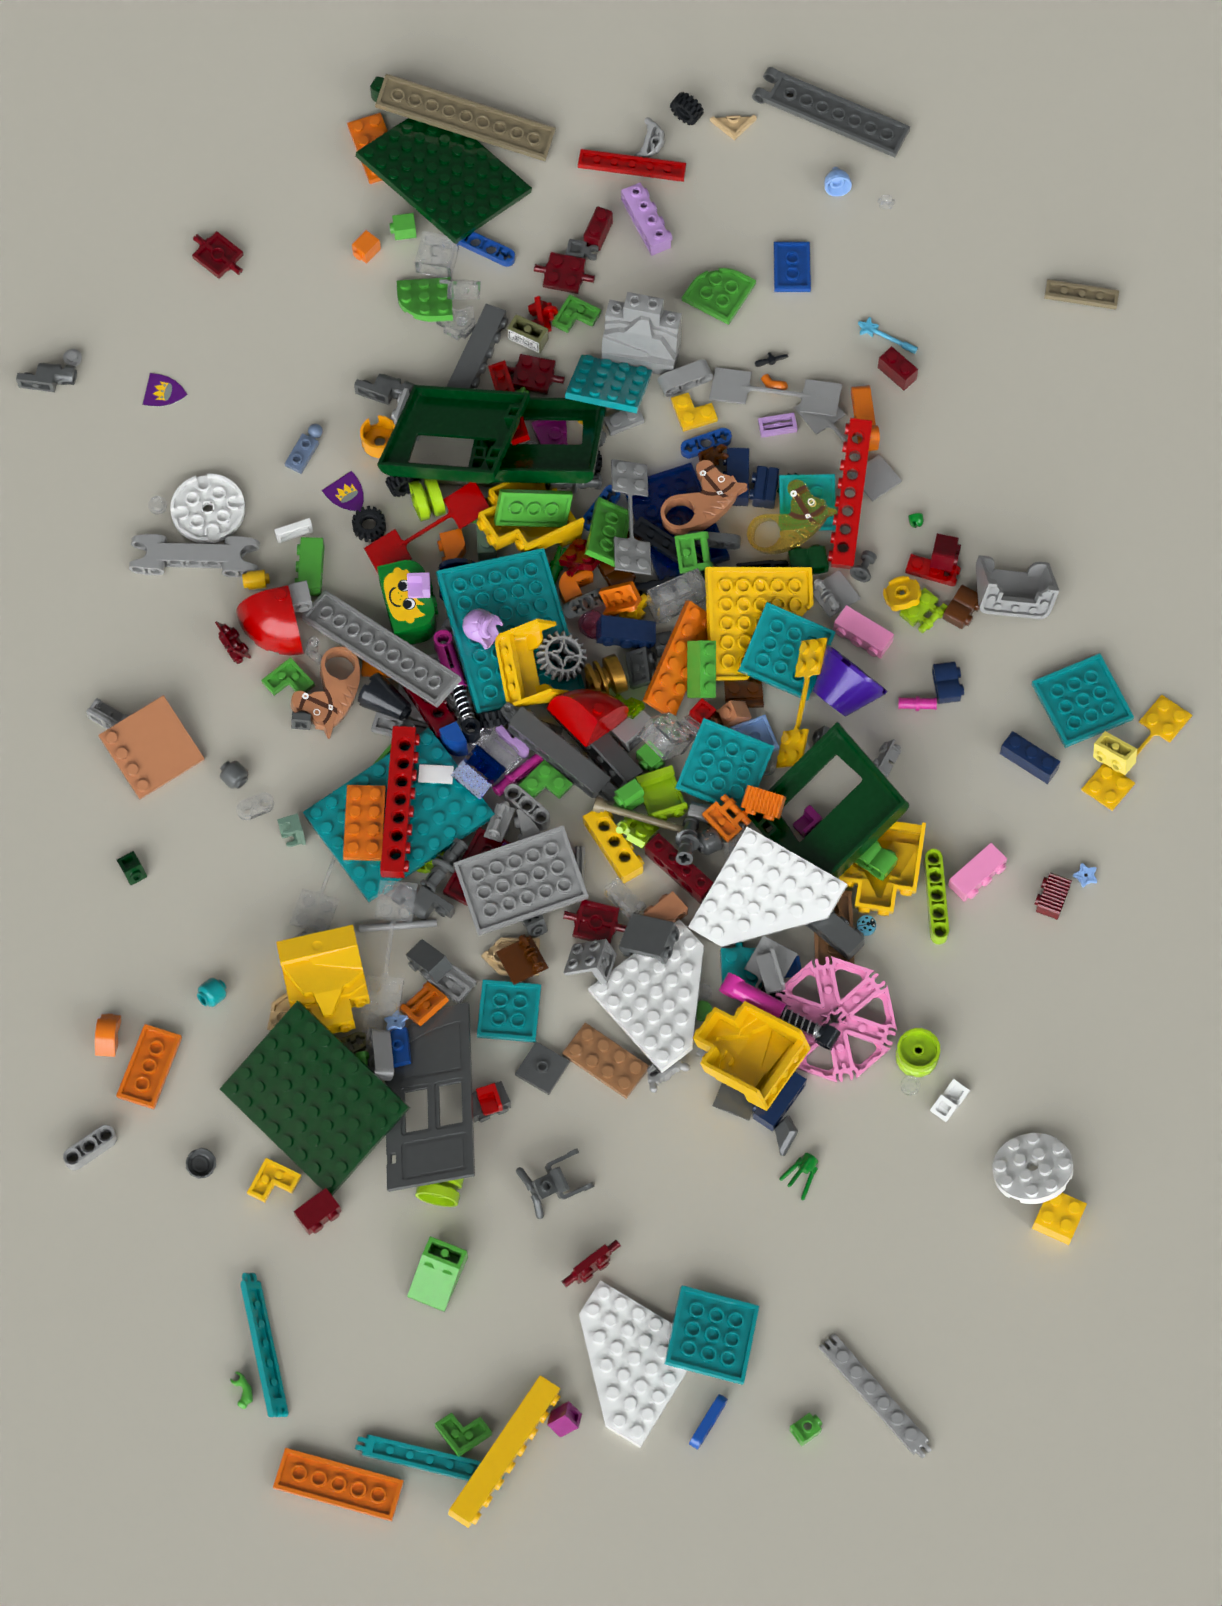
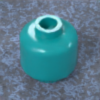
(211, 992)

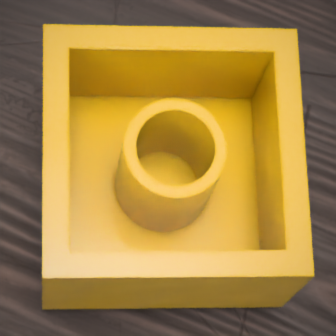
(1060, 1217)

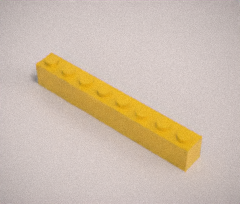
(504, 1451)

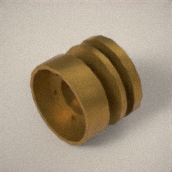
(606, 677)

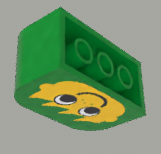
(409, 617)

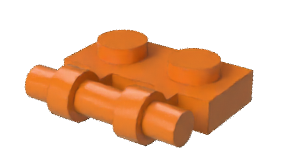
(722, 821)

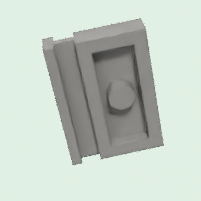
(455, 984)

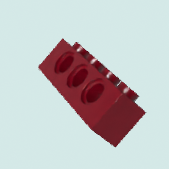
(428, 711)
(687, 876)

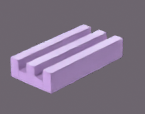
(777, 428)

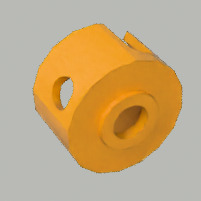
(370, 433)

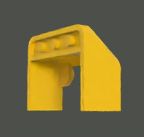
(519, 667)

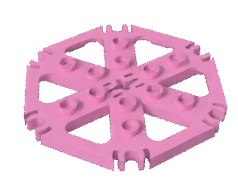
(849, 1006)

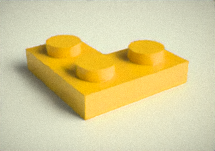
(692, 417)
(272, 1175)

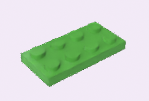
(532, 508)
(607, 522)

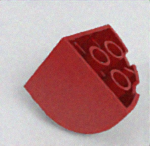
(271, 621)
(588, 713)

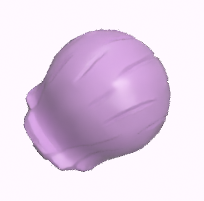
(481, 626)

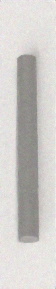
(398, 925)

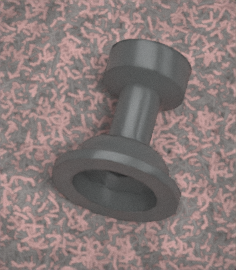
(861, 572)

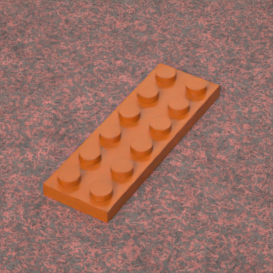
(670, 676)
(338, 1484)

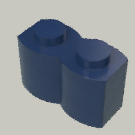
(947, 682)

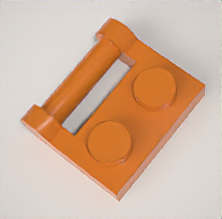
(424, 1004)

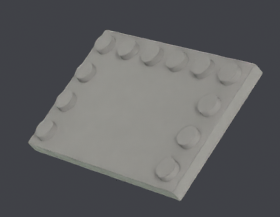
(520, 880)

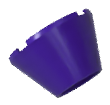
(845, 684)

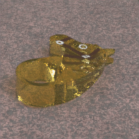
(798, 526)

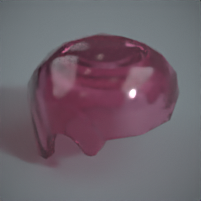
(587, 623)

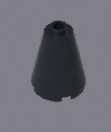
(384, 698)

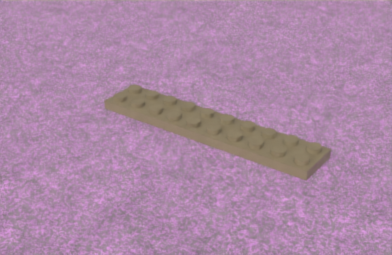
(465, 117)

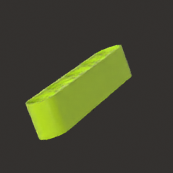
(936, 887)

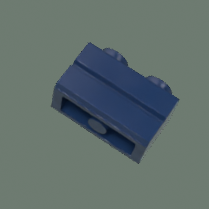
(765, 487)

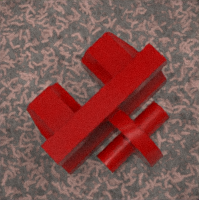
(544, 311)

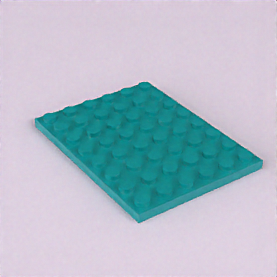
(515, 590)
(438, 818)

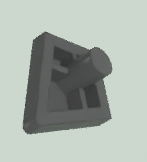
(785, 1134)

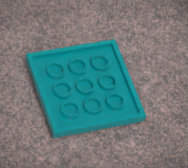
(608, 383)
(776, 646)
(1082, 700)
(723, 764)
(711, 1335)

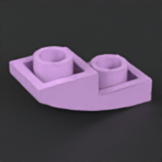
(508, 738)

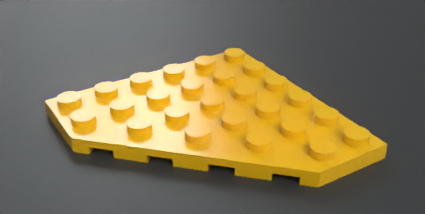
(737, 600)

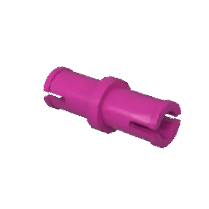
(917, 703)

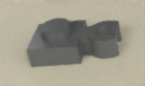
(579, 249)

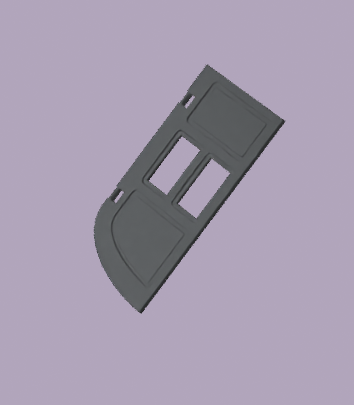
(438, 1059)

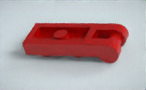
(921, 568)

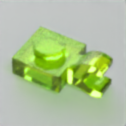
(635, 706)

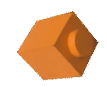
(366, 247)

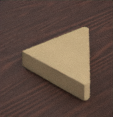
(733, 125)

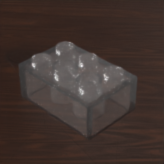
(669, 597)

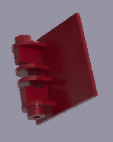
(231, 642)

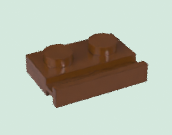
(745, 690)

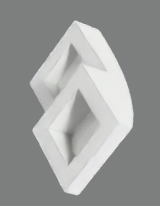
(950, 1100)

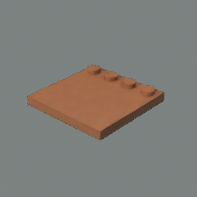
(151, 747)

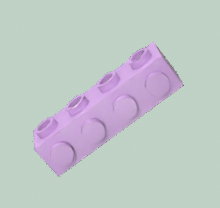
(646, 219)

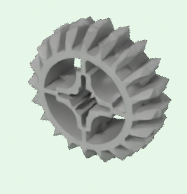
(576, 656)

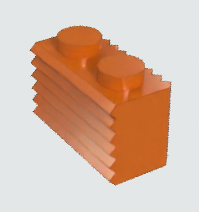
(763, 802)

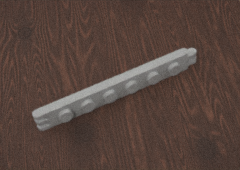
(876, 1396)

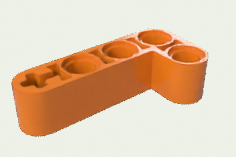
(863, 409)

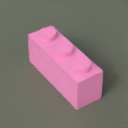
(863, 632)
(978, 872)

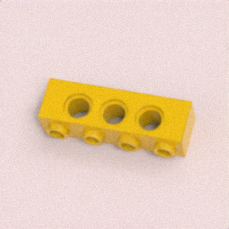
(624, 869)

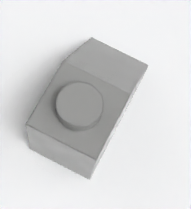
(300, 596)

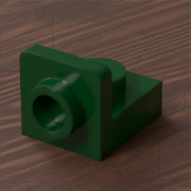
(132, 868)

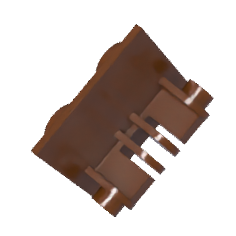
(522, 959)

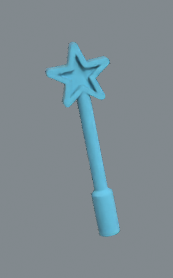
(870, 328)

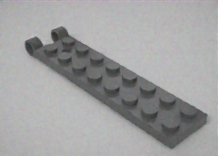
(833, 112)

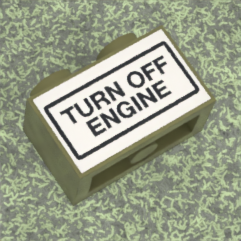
(527, 333)

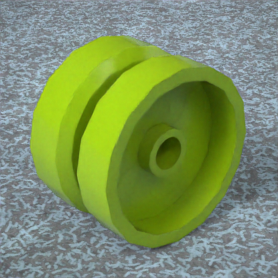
(427, 498)
(928, 1053)
(441, 1194)

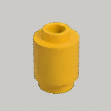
(255, 579)

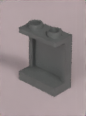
(649, 937)

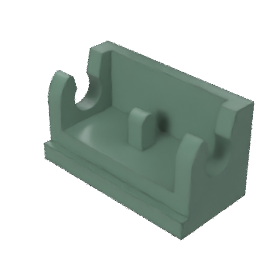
(292, 827)

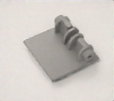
(834, 593)

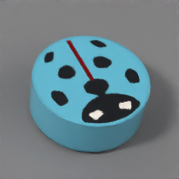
(866, 925)

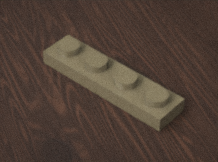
(1081, 294)

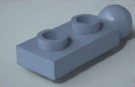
(304, 449)

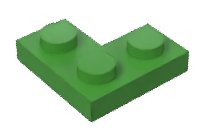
(573, 310)
(288, 674)
(545, 776)
(462, 1438)

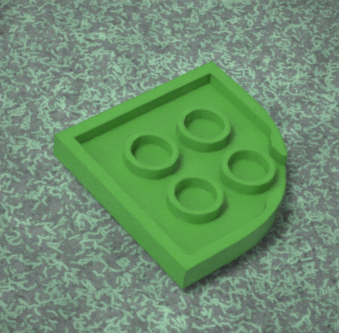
(719, 293)
(425, 299)

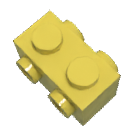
(1115, 753)

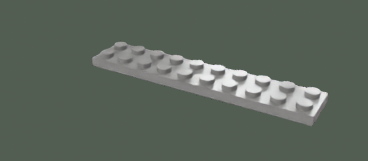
(381, 648)

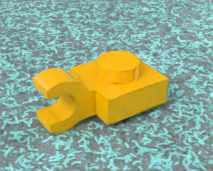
(638, 613)

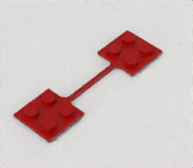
(462, 507)

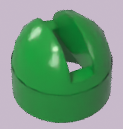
(916, 520)

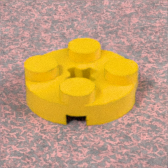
(900, 602)

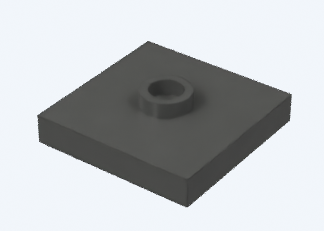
(542, 1068)

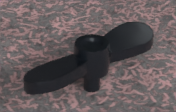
(770, 359)

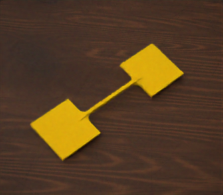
(809, 664)
(1163, 720)

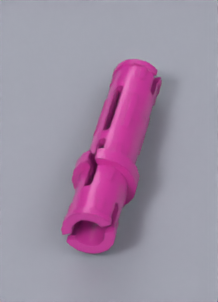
(519, 773)

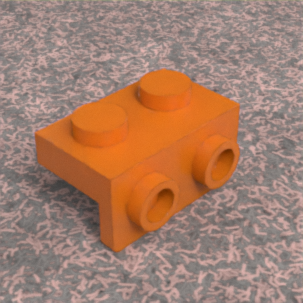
(620, 598)

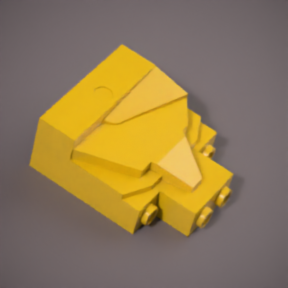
(525, 537)
(878, 895)
(325, 975)
(751, 1051)

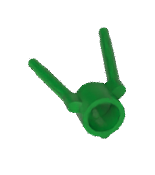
(805, 1164)

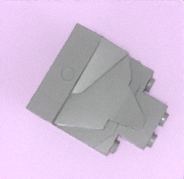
(642, 333)

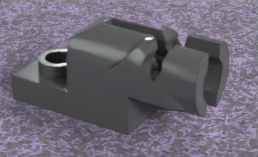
(47, 377)
(383, 389)
(427, 901)

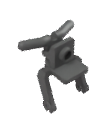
(549, 1184)

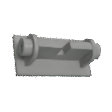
(888, 752)
(499, 822)

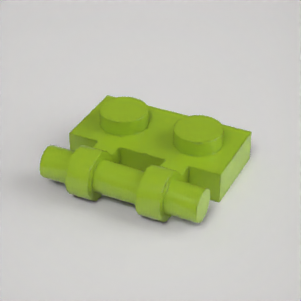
(916, 613)
(636, 831)

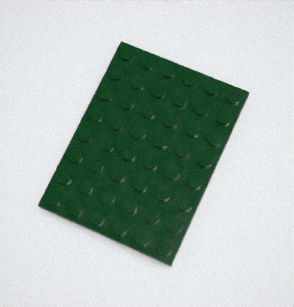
(444, 176)
(314, 1098)

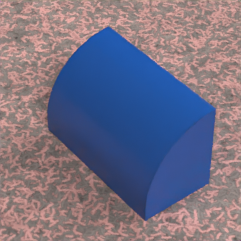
(453, 740)

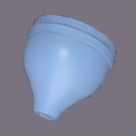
(837, 182)

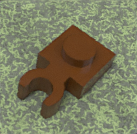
(714, 454)

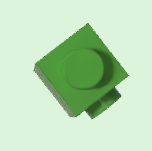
(403, 226)
(649, 759)

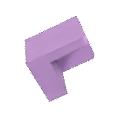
(419, 585)

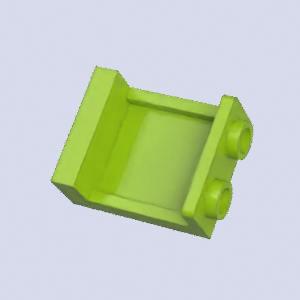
(660, 795)

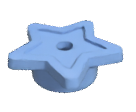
(1085, 870)
(395, 1022)

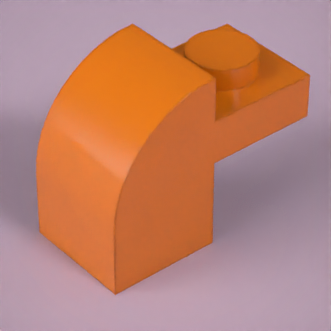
(570, 586)
(107, 1035)

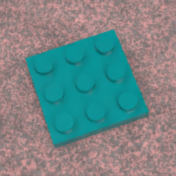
(820, 486)
(509, 1011)

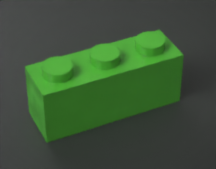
(311, 563)
(701, 669)

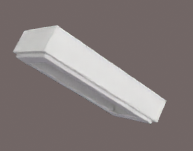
(293, 530)

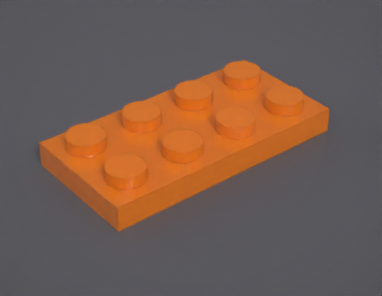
(365, 131)
(364, 822)
(149, 1066)

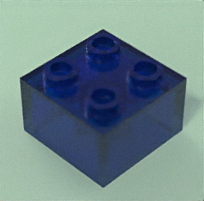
(478, 772)

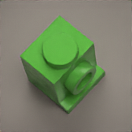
(803, 1435)

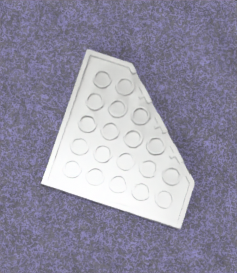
(764, 893)
(657, 1000)
(627, 1361)

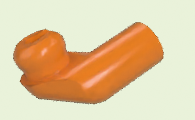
(773, 384)

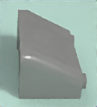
(1014, 592)

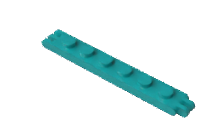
(263, 1346)
(417, 1457)

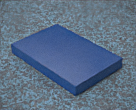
(792, 267)

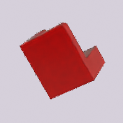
(702, 710)
(489, 1099)

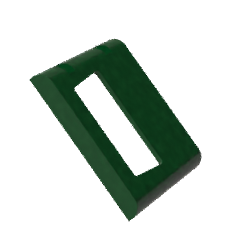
(453, 414)
(550, 461)
(854, 822)

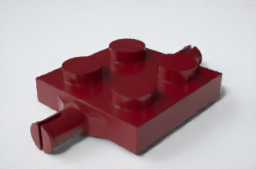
(217, 254)
(564, 273)
(534, 374)
(576, 558)
(595, 921)
(598, 1260)

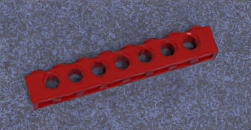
(863, 429)
(400, 737)

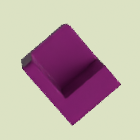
(807, 822)
(564, 1419)

